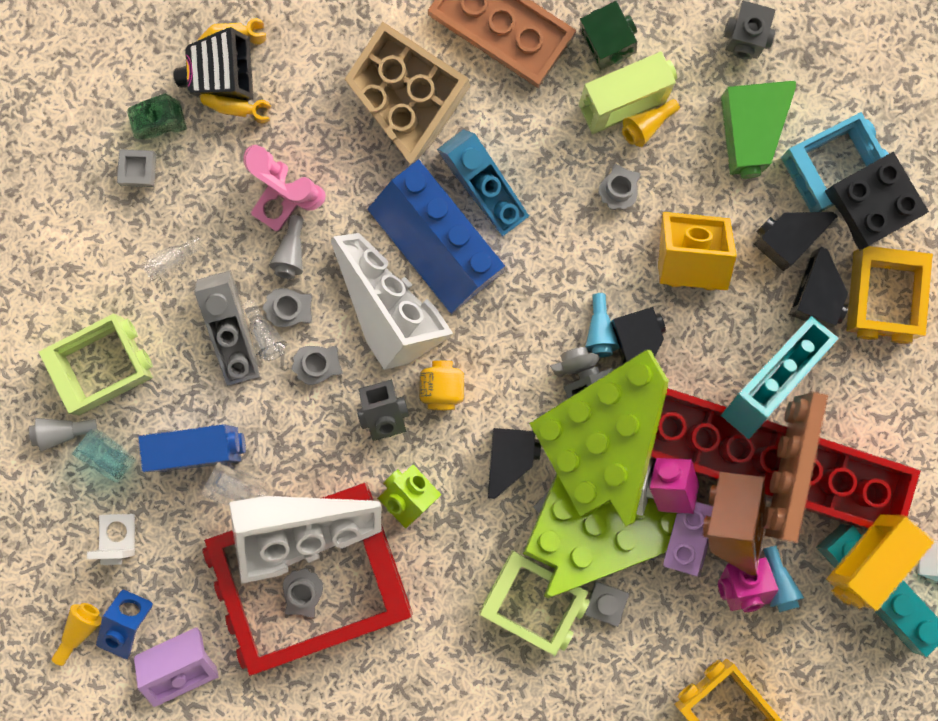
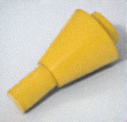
(642, 126)
(80, 624)

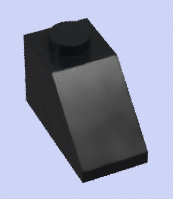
(791, 235)
(821, 292)
(639, 333)
(510, 458)

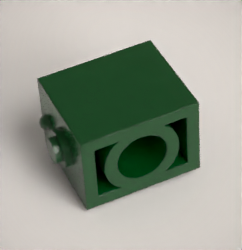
(609, 35)

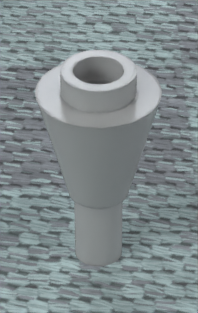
(288, 257)
(52, 432)

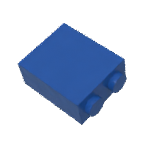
(191, 448)

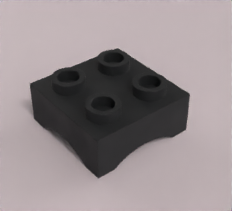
(877, 200)

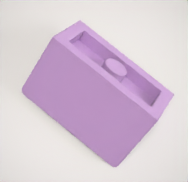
(174, 667)

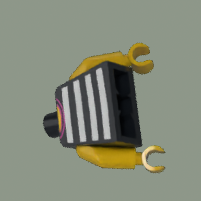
(221, 69)

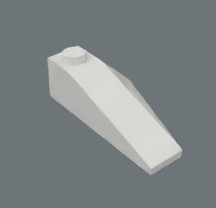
(390, 316)
(285, 530)

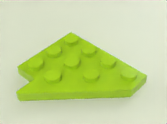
(606, 436)
(593, 544)

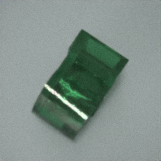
(156, 117)

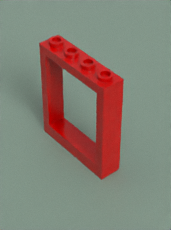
(385, 573)

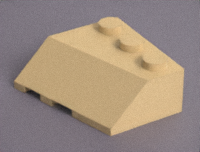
(406, 90)

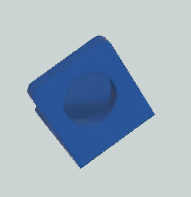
(119, 630)

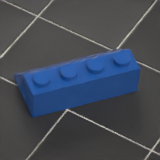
(435, 237)

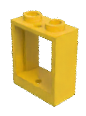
(893, 259)
(879, 562)
(715, 675)

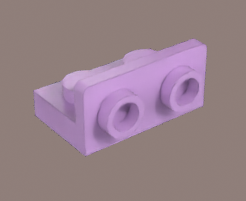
(687, 545)

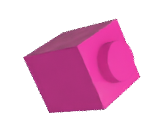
(674, 485)

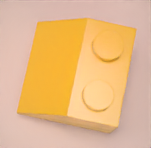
(696, 251)

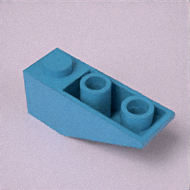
(483, 180)

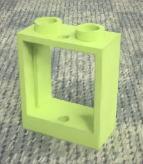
(627, 92)
(65, 379)
(500, 589)

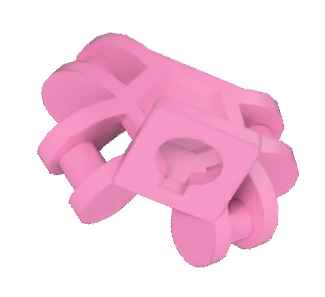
(300, 192)

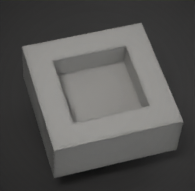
(136, 168)
(607, 603)

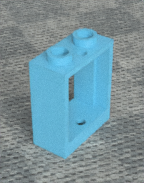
(804, 172)

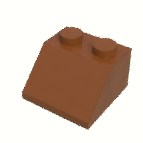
(736, 520)

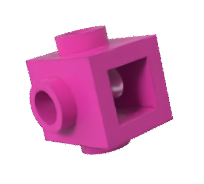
(747, 590)

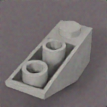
(227, 327)

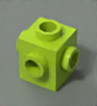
(408, 495)

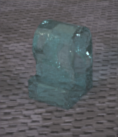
(104, 455)

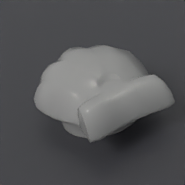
(619, 188)
(288, 307)
(575, 361)
(316, 364)
(302, 592)

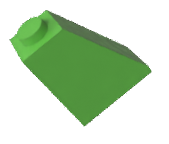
(754, 124)

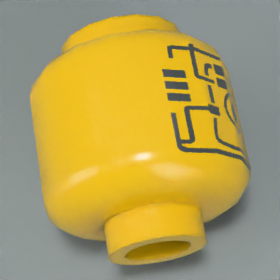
(441, 386)

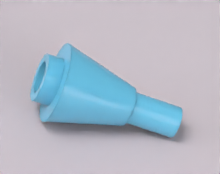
(601, 334)
(788, 592)

